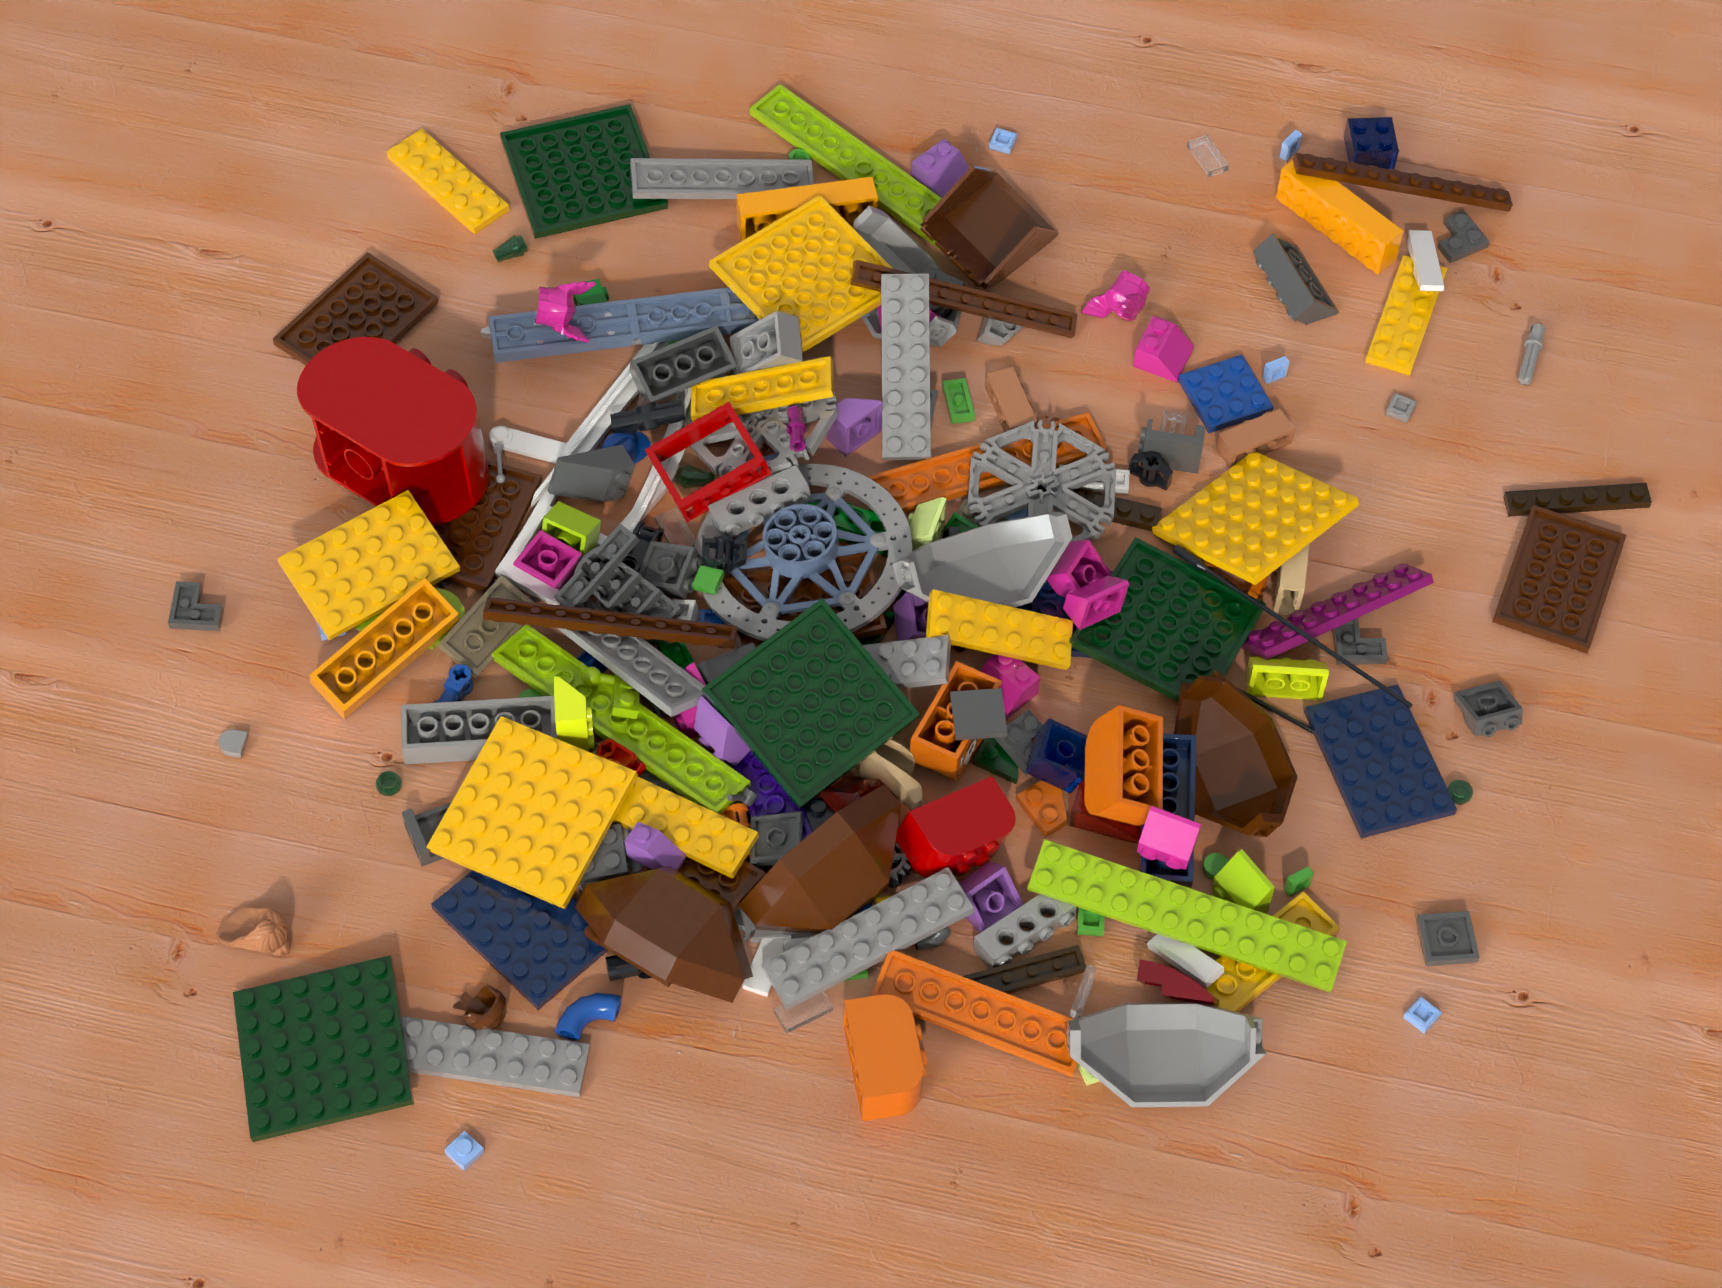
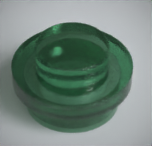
(388, 783)
(1460, 791)

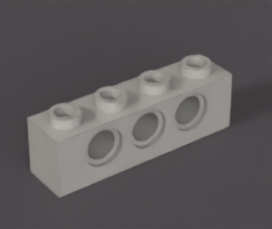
(759, 502)
(994, 953)

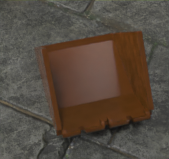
(986, 227)

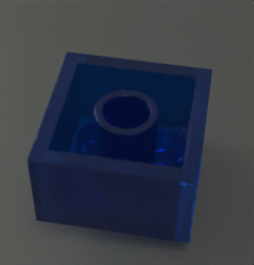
(1371, 142)
(1058, 756)

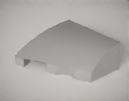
(996, 332)

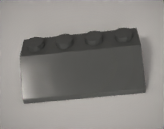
(1294, 280)
(682, 365)

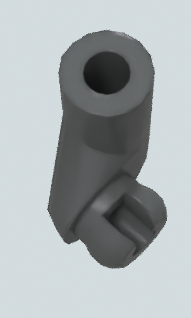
(934, 940)

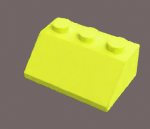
(1286, 678)
(572, 716)

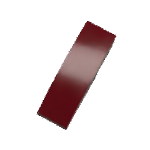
(1173, 983)

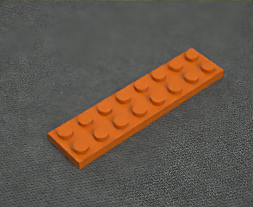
(978, 1011)

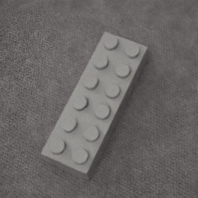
(462, 727)

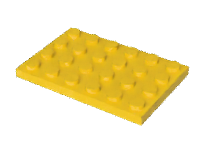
(367, 564)

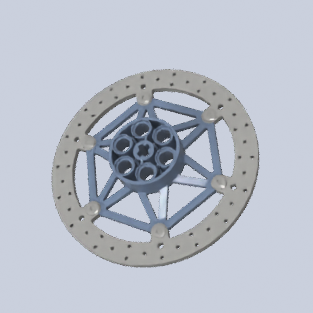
(804, 543)

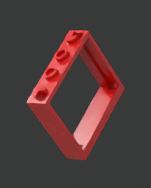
(724, 486)

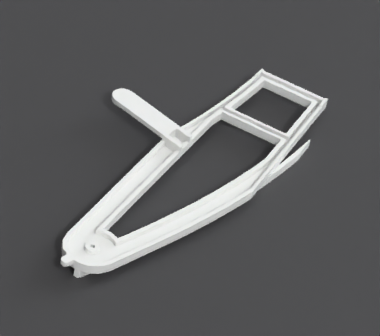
(583, 440)

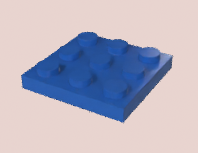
(1225, 393)

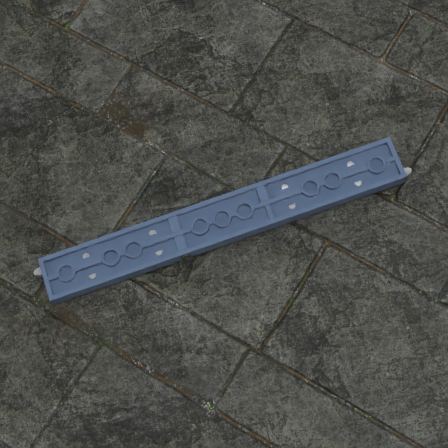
(621, 324)

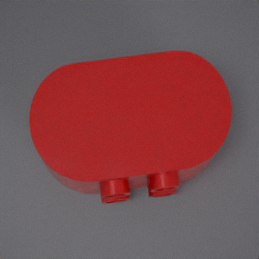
(395, 426)

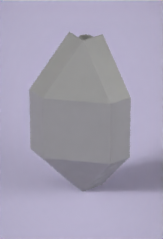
(905, 255)
(988, 563)
(1166, 1051)

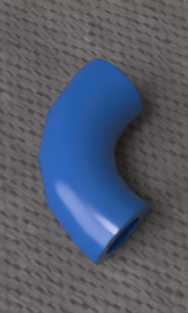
(584, 1011)

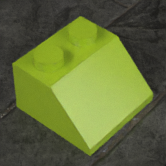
(572, 527)
(1243, 884)

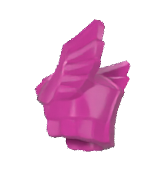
(1124, 297)
(558, 307)

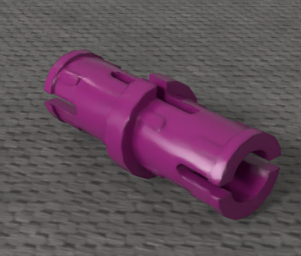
(796, 428)

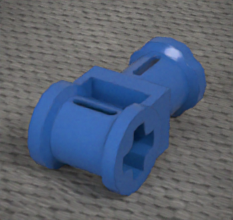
(457, 685)

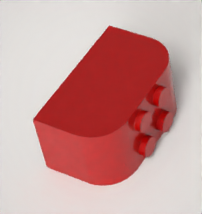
(957, 829)

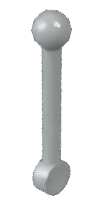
(498, 449)

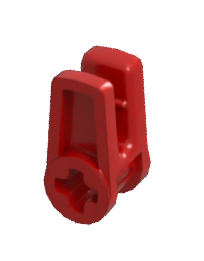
(621, 755)

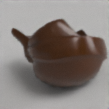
(484, 1010)

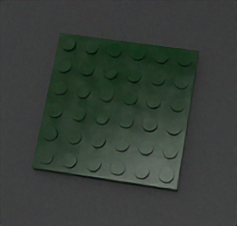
(578, 170)
(1170, 624)
(810, 703)
(322, 1048)

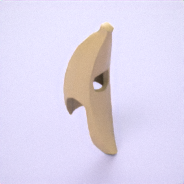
(893, 766)

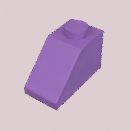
(652, 848)

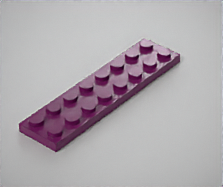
(1338, 610)

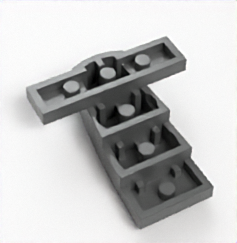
(616, 583)

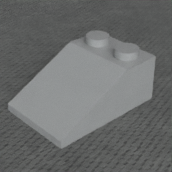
(767, 343)

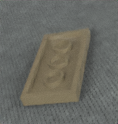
(474, 638)

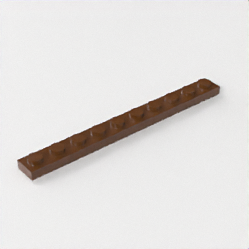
(1402, 182)
(977, 302)
(610, 622)

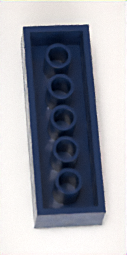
(1178, 799)

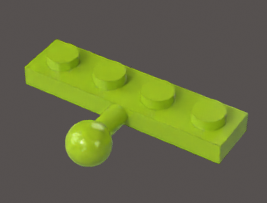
(625, 698)

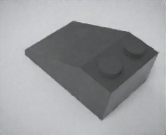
(593, 475)

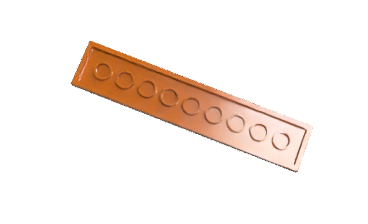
(950, 473)

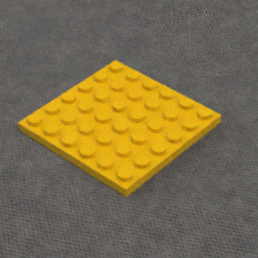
(802, 270)
(1255, 517)
(532, 812)

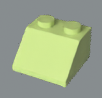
(927, 522)

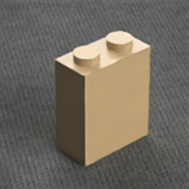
(1291, 583)

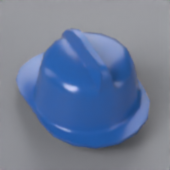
(633, 442)

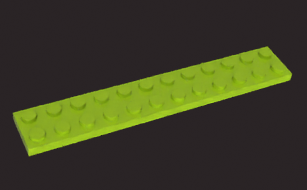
(845, 155)
(655, 742)
(1187, 915)

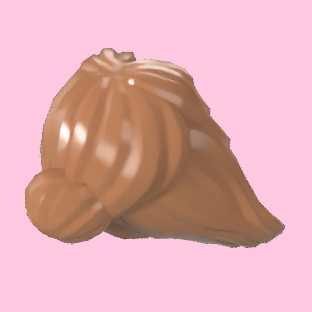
(255, 930)

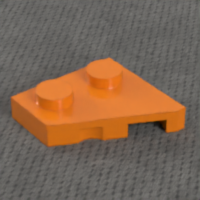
(1044, 806)

